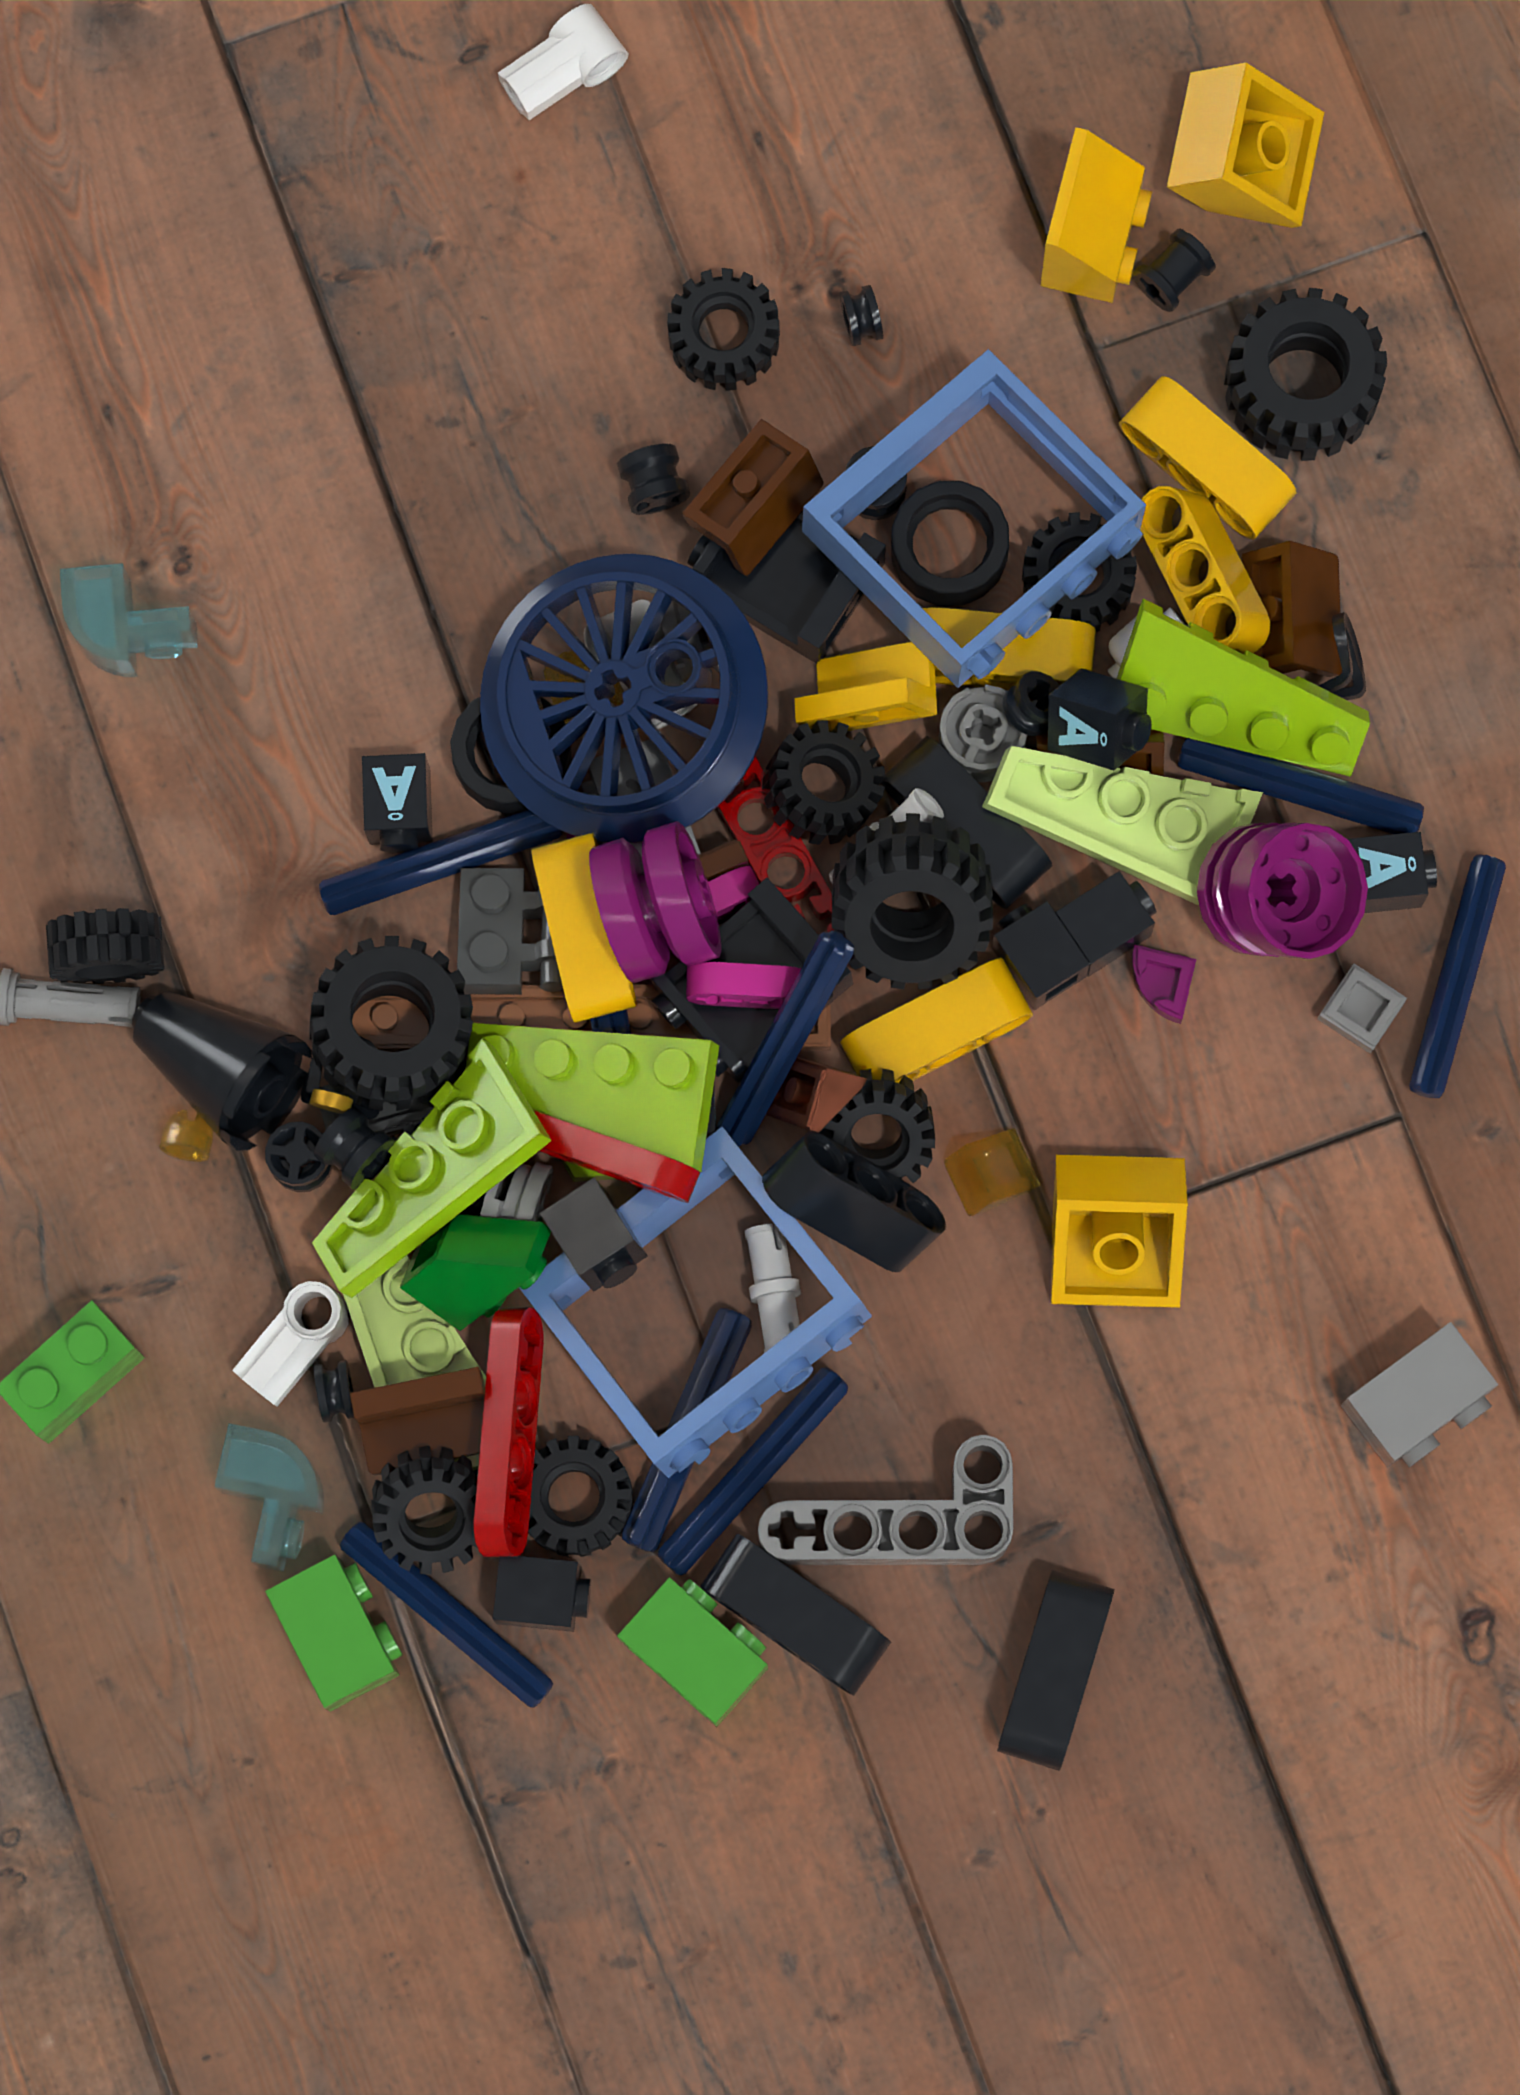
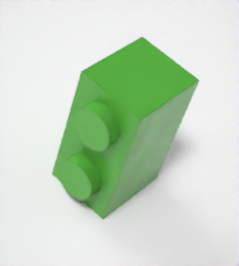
(69, 1372)
(334, 1632)
(694, 1649)

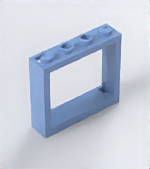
(914, 439)
(740, 1399)

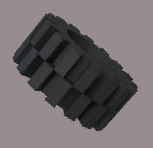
(717, 294)
(1062, 539)
(842, 756)
(105, 946)
(902, 1104)
(417, 1478)
(614, 1501)

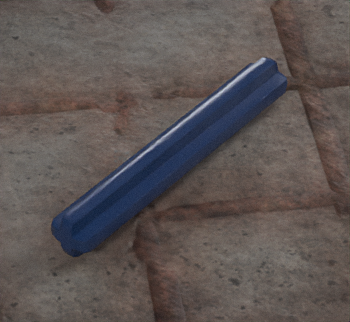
(1302, 786)
(435, 861)
(1457, 976)
(786, 1036)
(709, 1374)
(752, 1471)
(449, 1617)

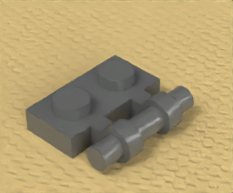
(493, 933)

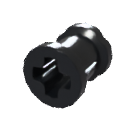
(1174, 270)

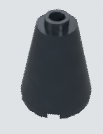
(223, 1064)

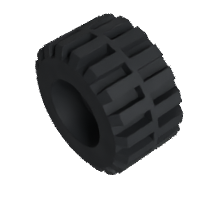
(1314, 327)
(919, 859)
(402, 974)

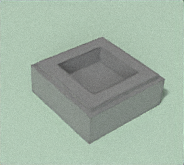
(1362, 1008)

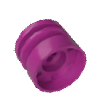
(1282, 890)

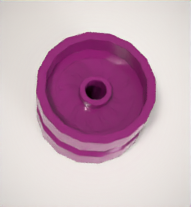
(655, 902)

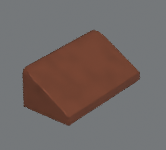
(813, 1094)

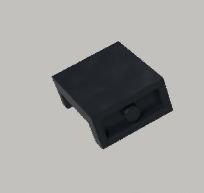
(792, 591)
(760, 933)

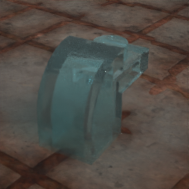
(106, 628)
(276, 1472)

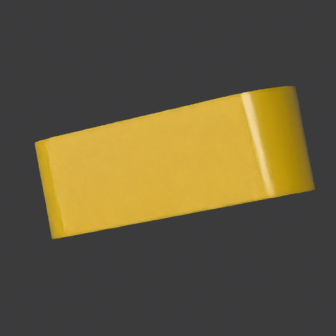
(1207, 457)
(1180, 557)
(1055, 649)
(584, 957)
(940, 1024)

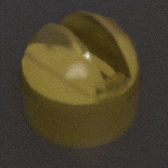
(186, 1138)

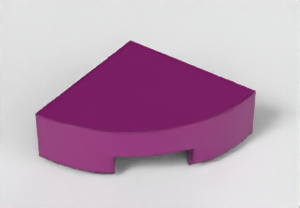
(1163, 980)

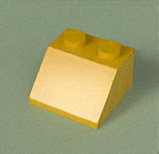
(1245, 146)
(1094, 219)
(1118, 1230)

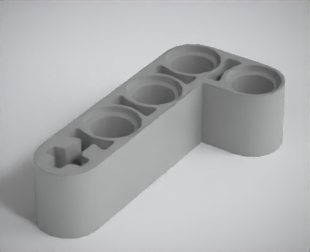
(886, 1517)

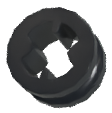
(861, 315)
(1024, 713)
(334, 1390)

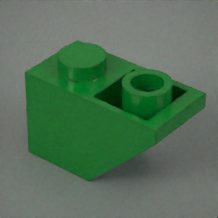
(475, 1266)

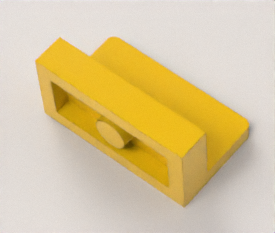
(871, 688)

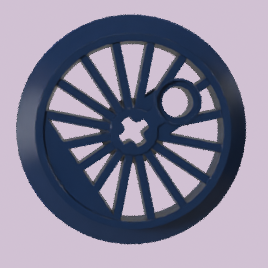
(519, 727)

